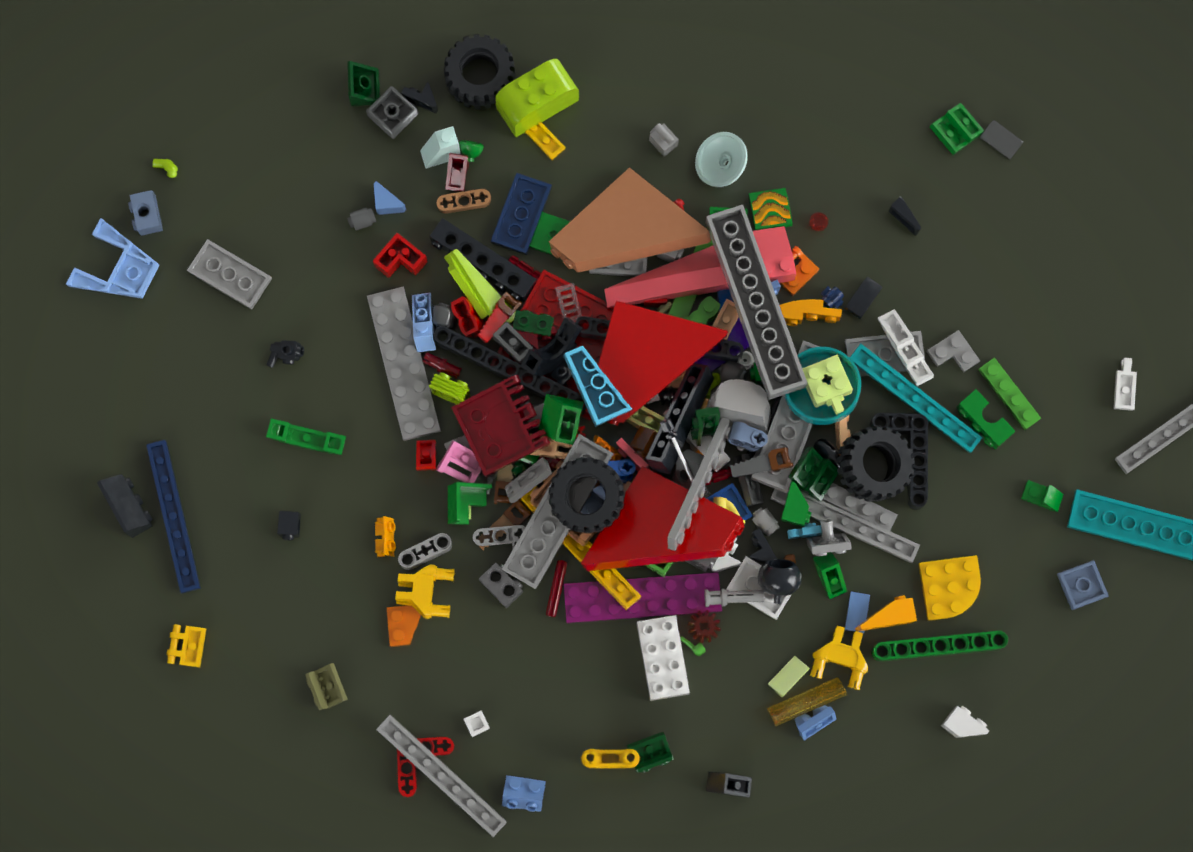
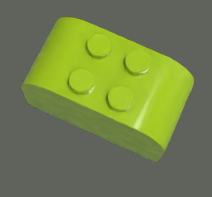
(536, 96)

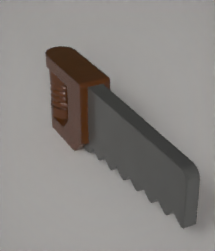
(762, 464)

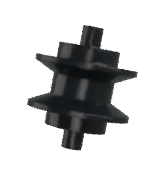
(667, 395)

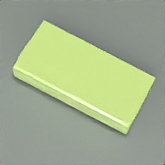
(788, 676)

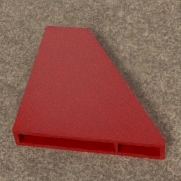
(650, 351)
(646, 521)

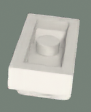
(727, 561)

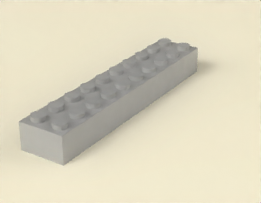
(756, 302)

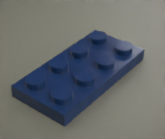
(521, 213)

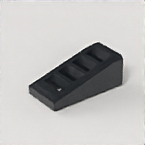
(904, 215)

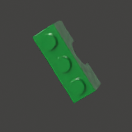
(994, 433)

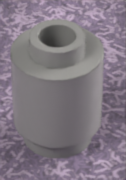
(765, 521)

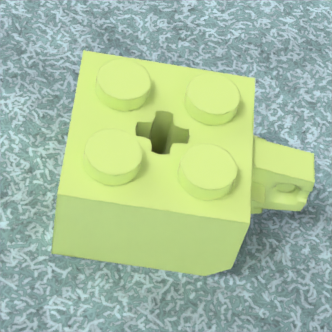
(830, 394)

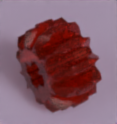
(705, 633)

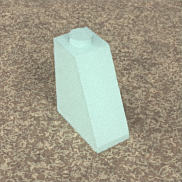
(439, 146)

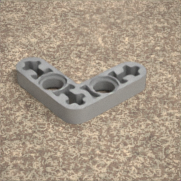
(510, 538)

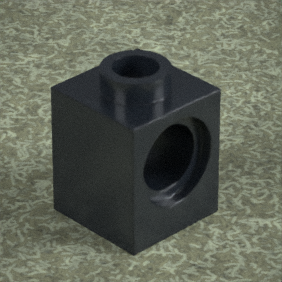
(289, 525)

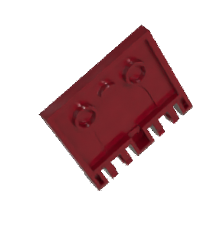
(498, 428)

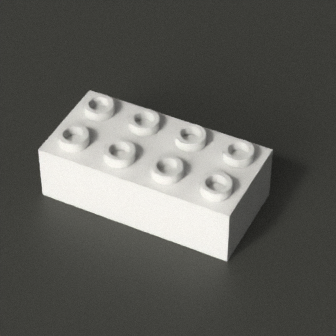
(663, 658)

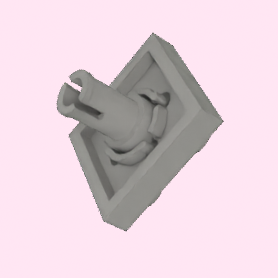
(828, 541)

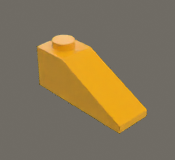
(895, 613)

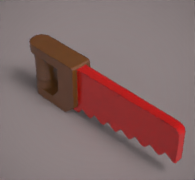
(499, 316)

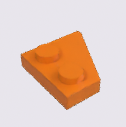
(402, 624)

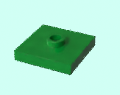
(546, 229)

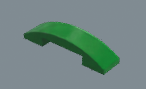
(306, 437)

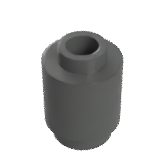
(361, 218)

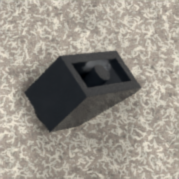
(728, 784)

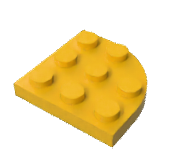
(949, 586)

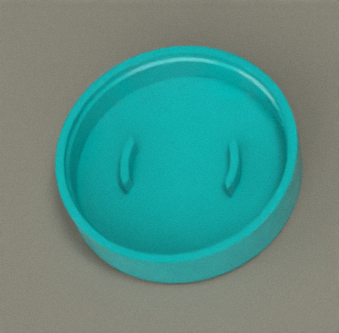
(800, 400)

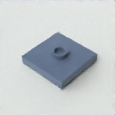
(1082, 585)

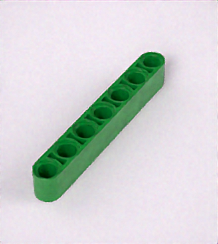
(948, 642)

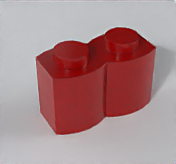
(469, 321)

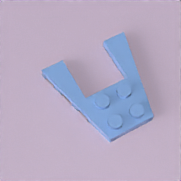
(131, 274)

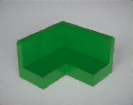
(462, 496)

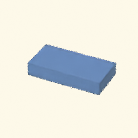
(856, 610)

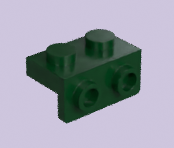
(533, 323)
(704, 423)
(652, 752)

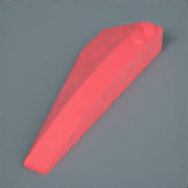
(702, 272)

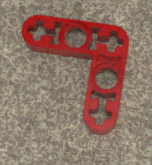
(401, 783)

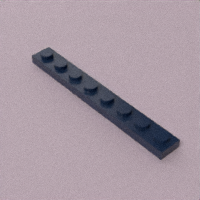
(173, 516)

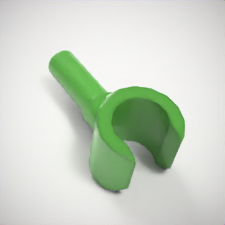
(698, 650)

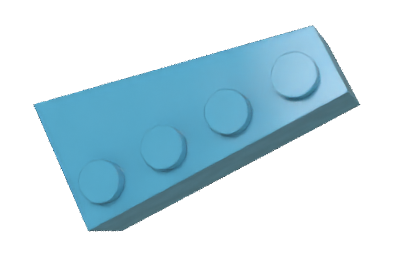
(595, 388)

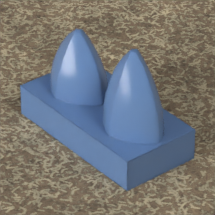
(808, 726)

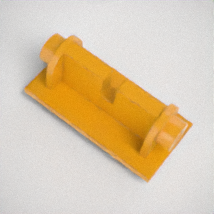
(386, 546)

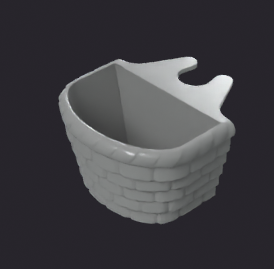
(742, 403)

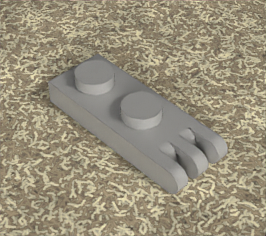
(528, 480)

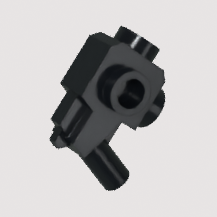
(287, 351)

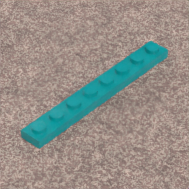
(915, 398)

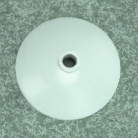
(713, 156)

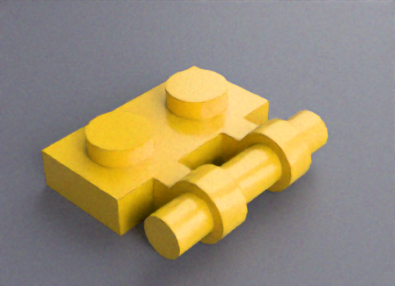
(192, 646)

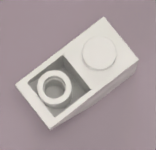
(961, 724)

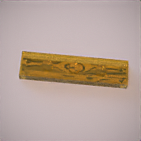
(807, 701)

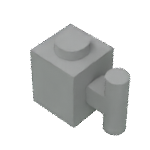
(663, 139)

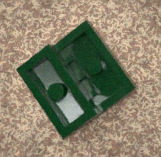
(813, 474)

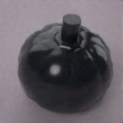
(779, 578)

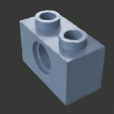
(151, 222)

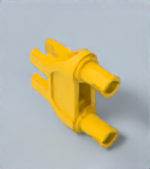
(422, 591)
(842, 655)
(610, 758)

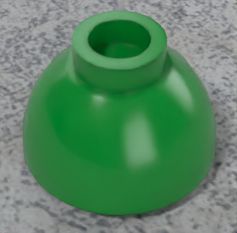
(470, 148)

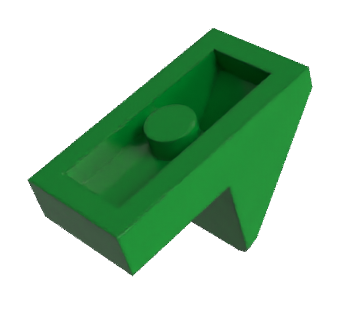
(1042, 496)

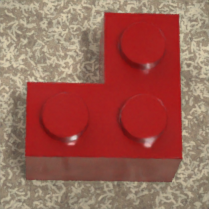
(398, 253)

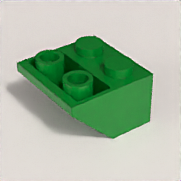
(561, 418)

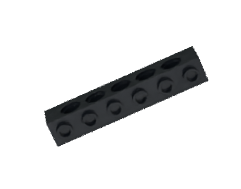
(446, 230)

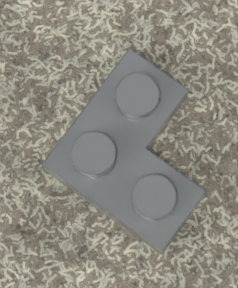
(955, 347)

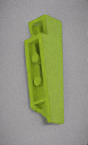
(474, 285)

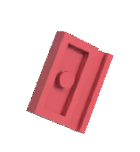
(625, 450)

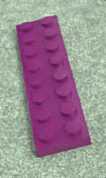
(658, 598)

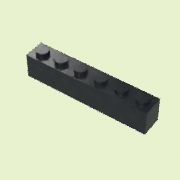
(686, 401)

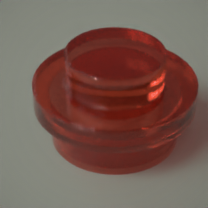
(818, 221)

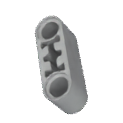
(431, 553)

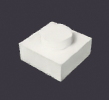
(476, 723)

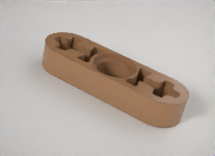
(449, 197)

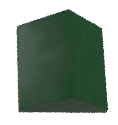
(362, 84)

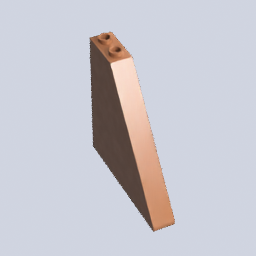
(624, 225)

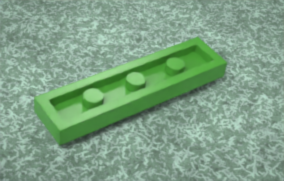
(1009, 394)

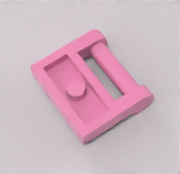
(463, 457)

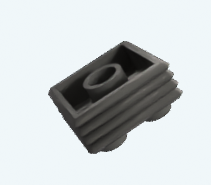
(392, 100)

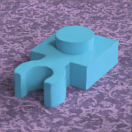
(808, 531)

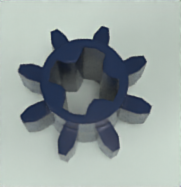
(832, 297)

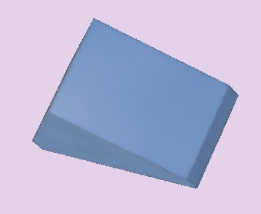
(386, 202)

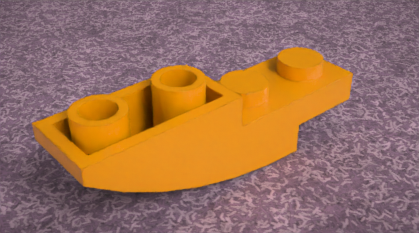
(810, 309)

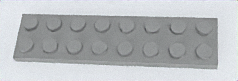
(403, 364)
(785, 431)
(544, 532)

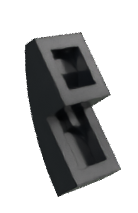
(863, 297)

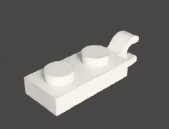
(1125, 386)

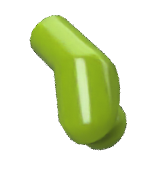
(168, 165)

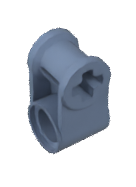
(747, 437)

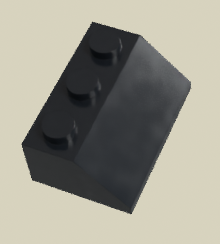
(126, 504)

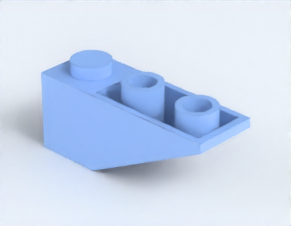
(422, 322)

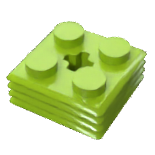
(449, 390)

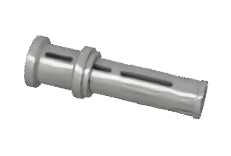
(723, 597)

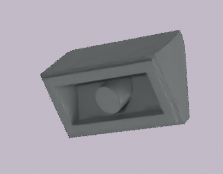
(1001, 139)

